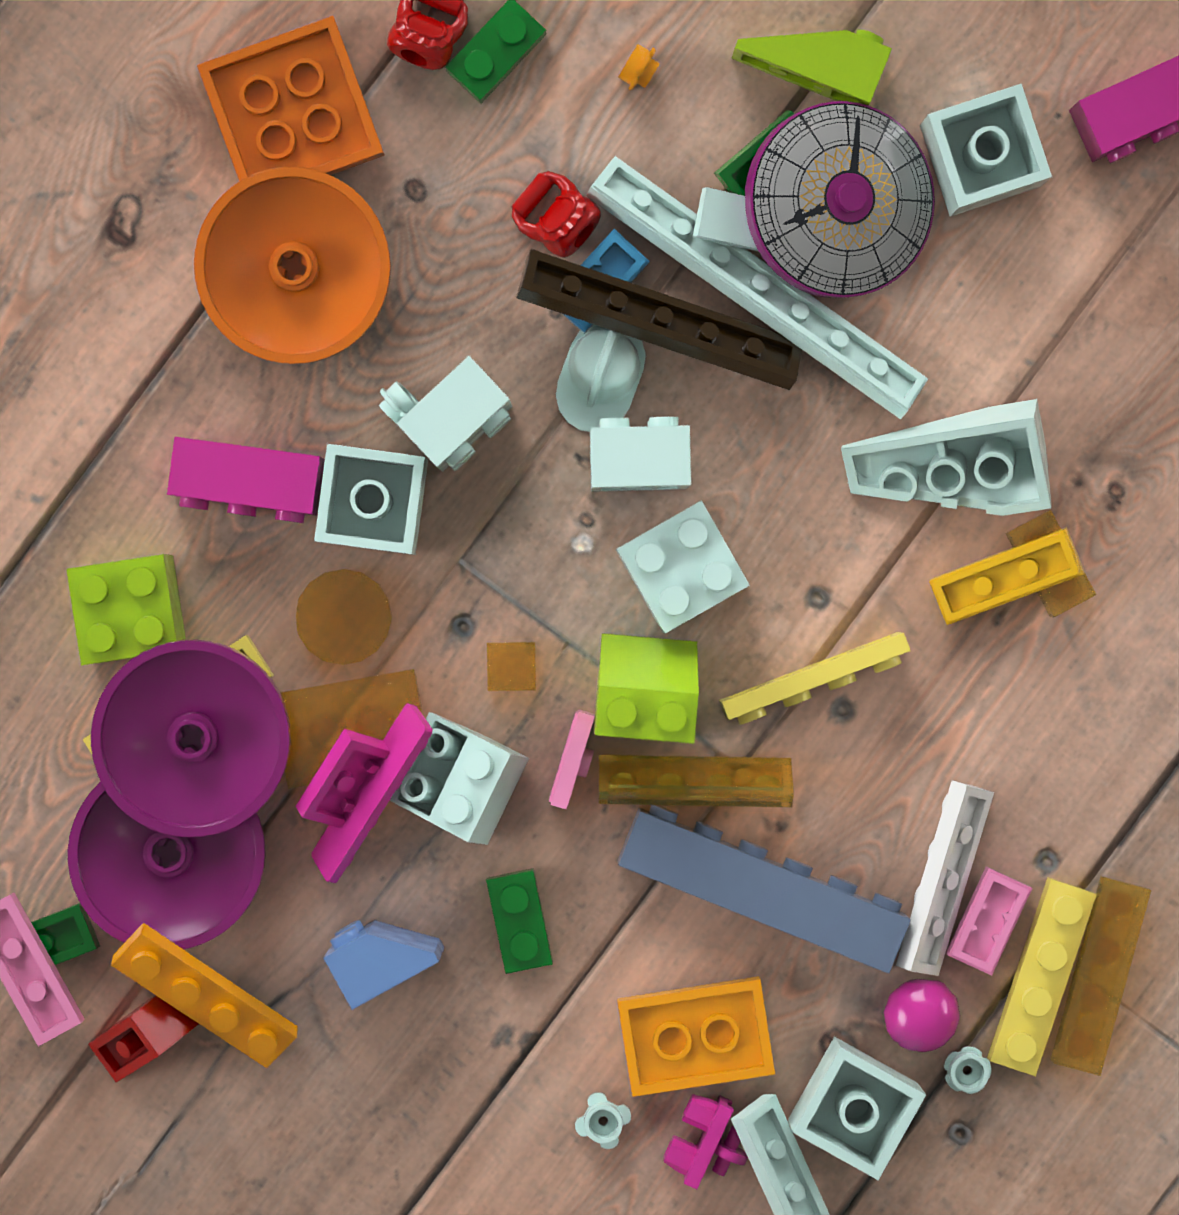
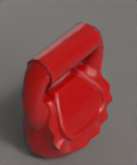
(425, 39)
(566, 221)

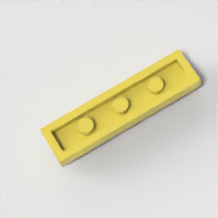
(834, 671)
(1041, 976)

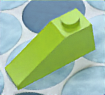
(827, 63)

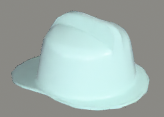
(599, 377)

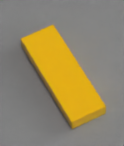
(1007, 576)

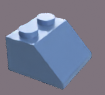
(377, 958)

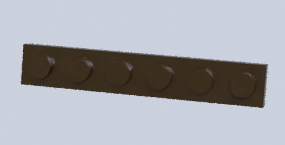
(659, 319)

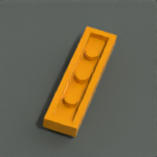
(204, 995)

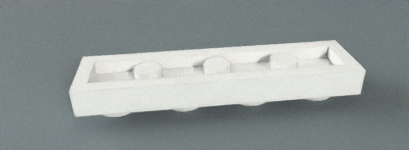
(944, 878)

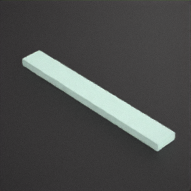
(758, 289)

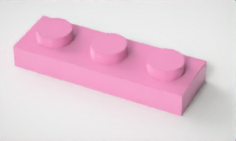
(33, 977)

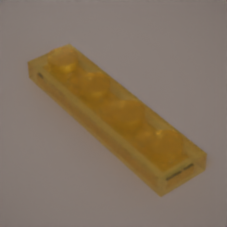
(695, 781)
(1100, 975)

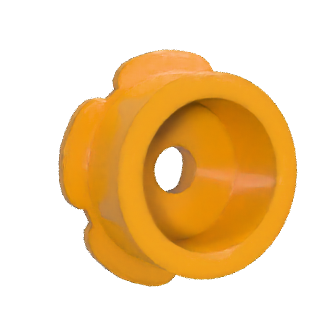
(639, 67)

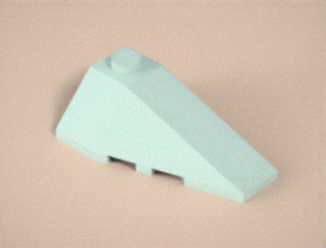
(969, 460)

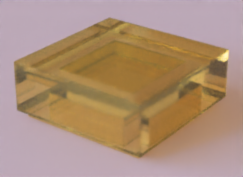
(511, 666)

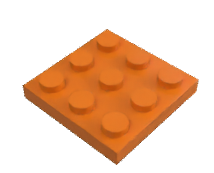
(292, 103)

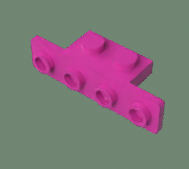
(357, 786)

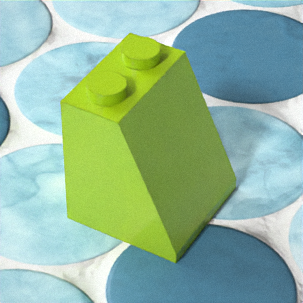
(647, 688)

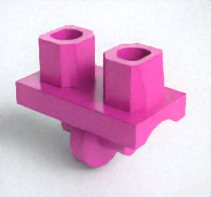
(694, 1159)

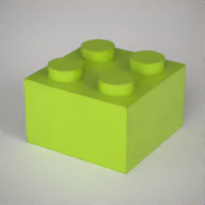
(125, 607)

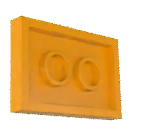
(696, 1036)

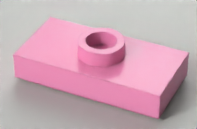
(574, 760)
(988, 921)

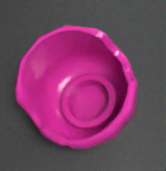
(922, 1015)

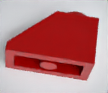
(140, 1037)

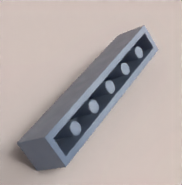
(764, 889)

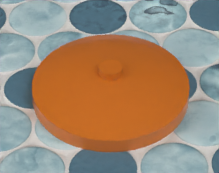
(292, 265)

